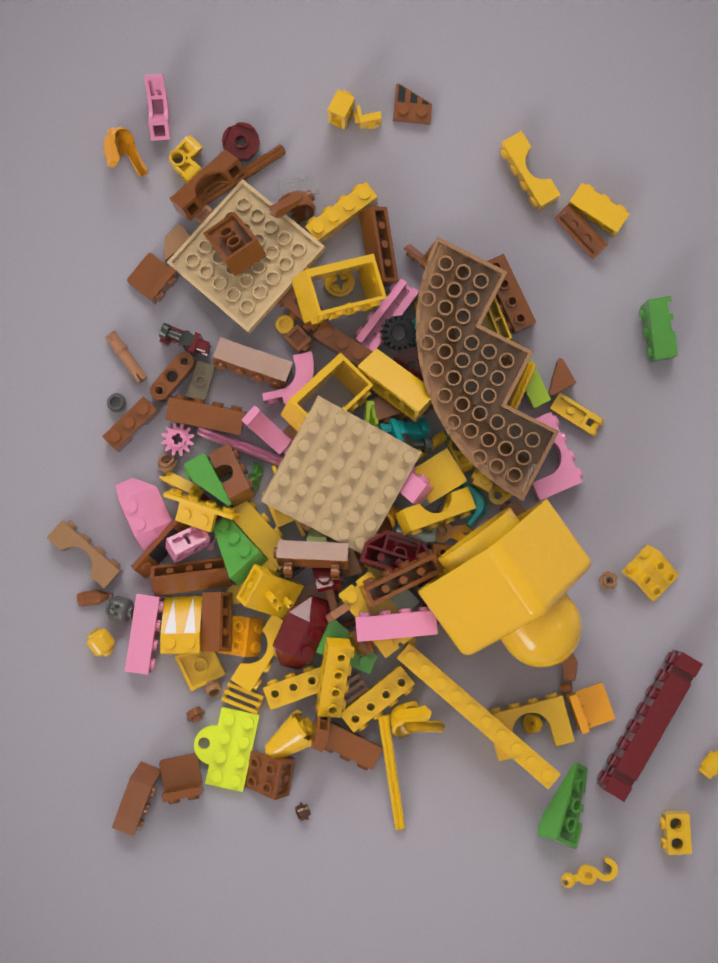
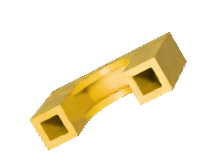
(551, 708)

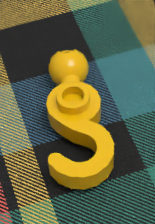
(588, 874)

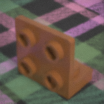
(270, 775)

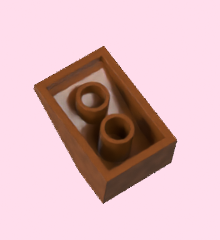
(235, 244)

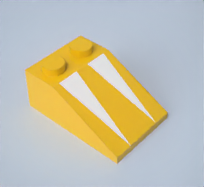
(181, 625)

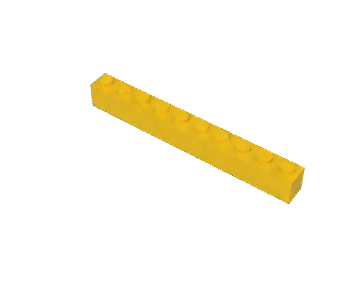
(478, 715)

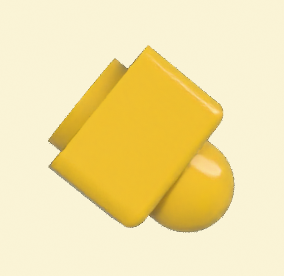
(512, 587)

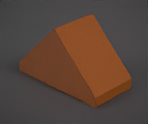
(561, 378)

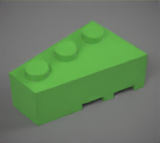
(658, 329)
(237, 550)
(337, 630)

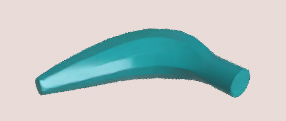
(479, 501)

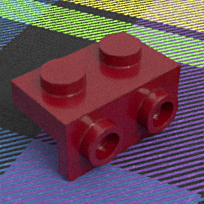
(323, 580)

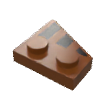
(411, 107)

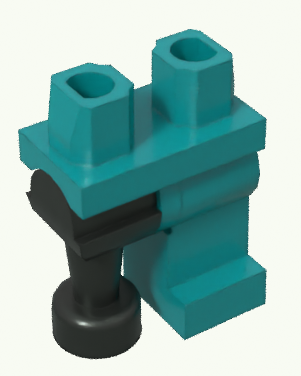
(411, 433)

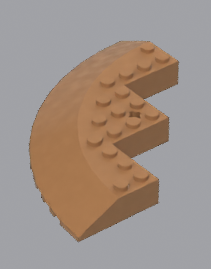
(466, 370)

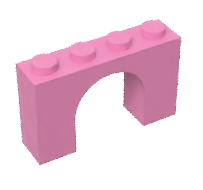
(566, 473)

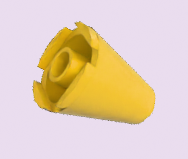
(291, 737)

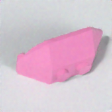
(143, 510)

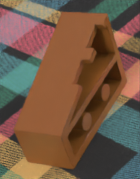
(136, 799)

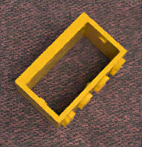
(369, 278)
(345, 373)

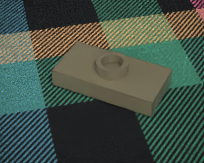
(201, 380)

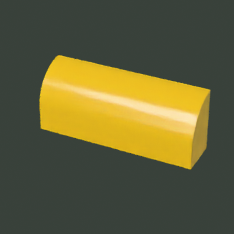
(396, 384)

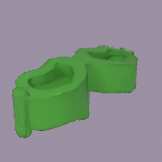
(255, 474)

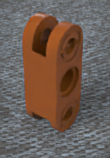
(163, 382)

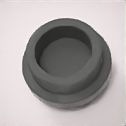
(116, 402)

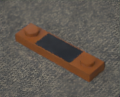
(156, 551)

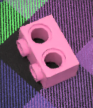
(187, 543)

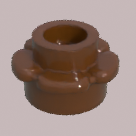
(302, 811)

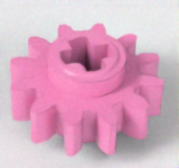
(180, 447)

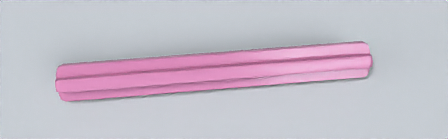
(240, 446)

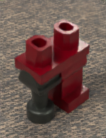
(189, 342)

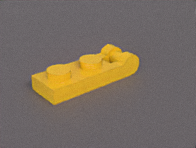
(576, 414)

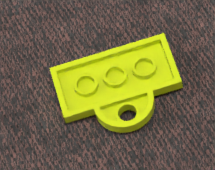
(228, 748)

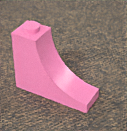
(267, 431)

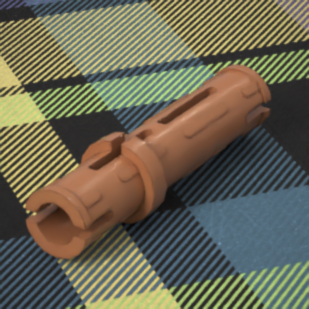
(121, 350)

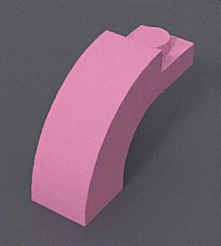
(158, 107)

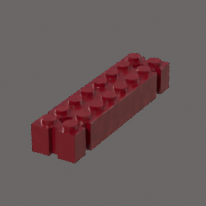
(648, 724)

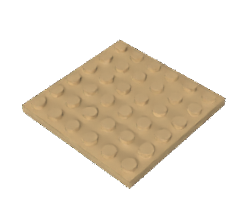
(262, 285)
(340, 475)

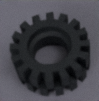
(409, 332)

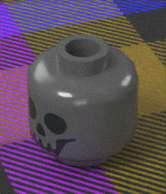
(119, 609)

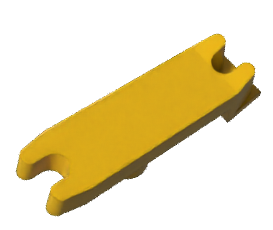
(181, 483)

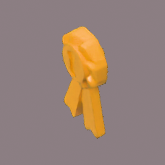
(445, 532)

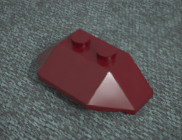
(390, 549)
(301, 632)

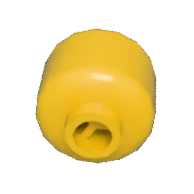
(100, 642)

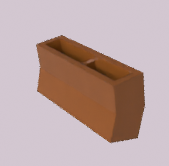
(320, 733)

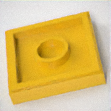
(200, 668)

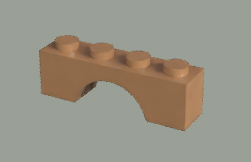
(103, 569)

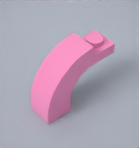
(304, 373)

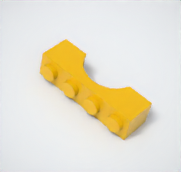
(540, 191)
(416, 518)
(249, 674)

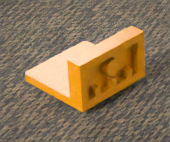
(590, 707)

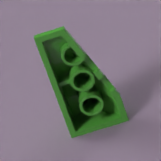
(562, 815)

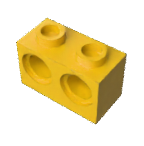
(341, 109)
(681, 831)

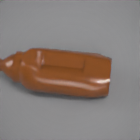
(92, 597)

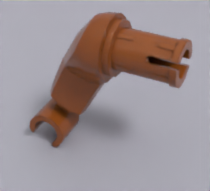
(569, 673)

